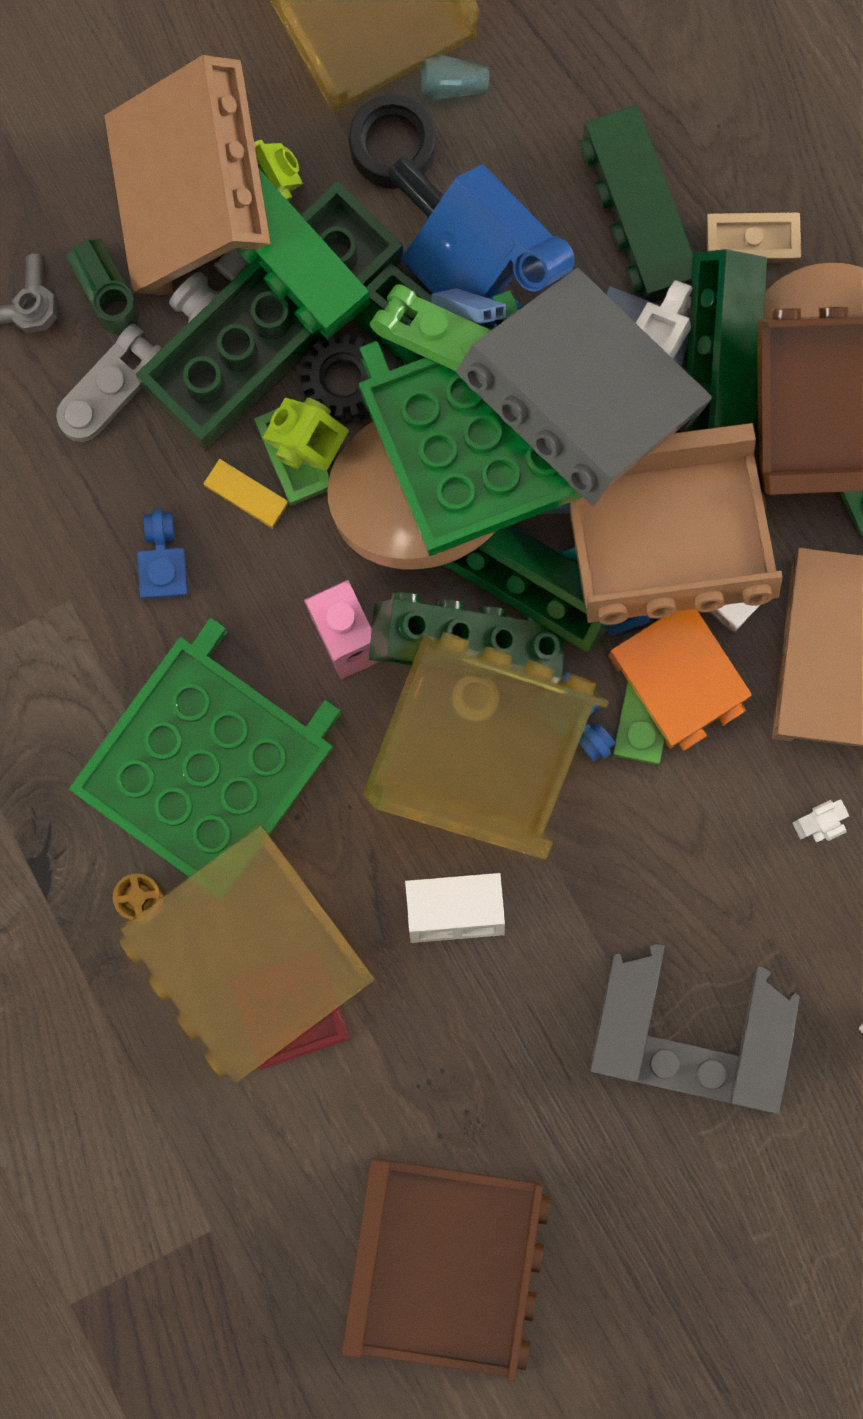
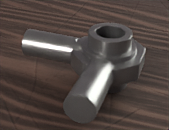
(35, 306)

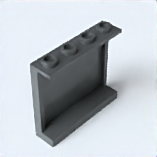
(582, 384)

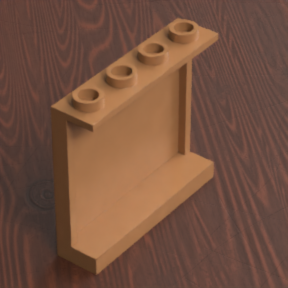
(186, 173)
(678, 531)
(822, 651)

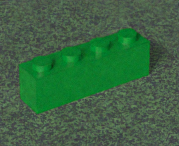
(305, 268)

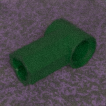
(102, 284)

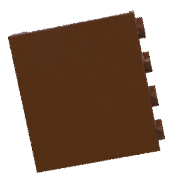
(810, 401)
(445, 1268)

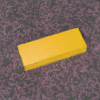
(246, 493)

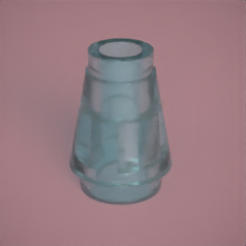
(452, 77)

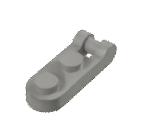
(105, 387)

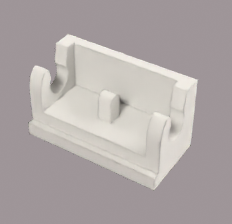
(455, 908)

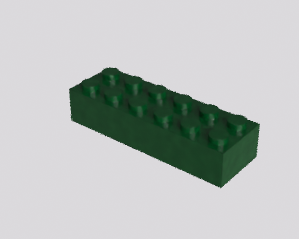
(250, 334)

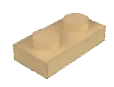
(759, 234)

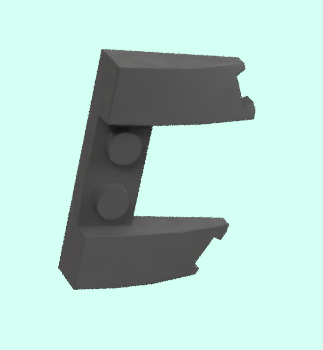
(747, 1080)

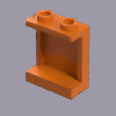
(682, 677)

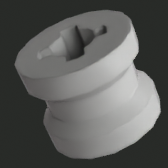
(193, 295)

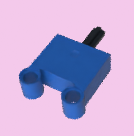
(478, 237)

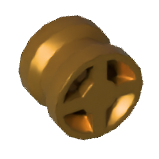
(128, 891)

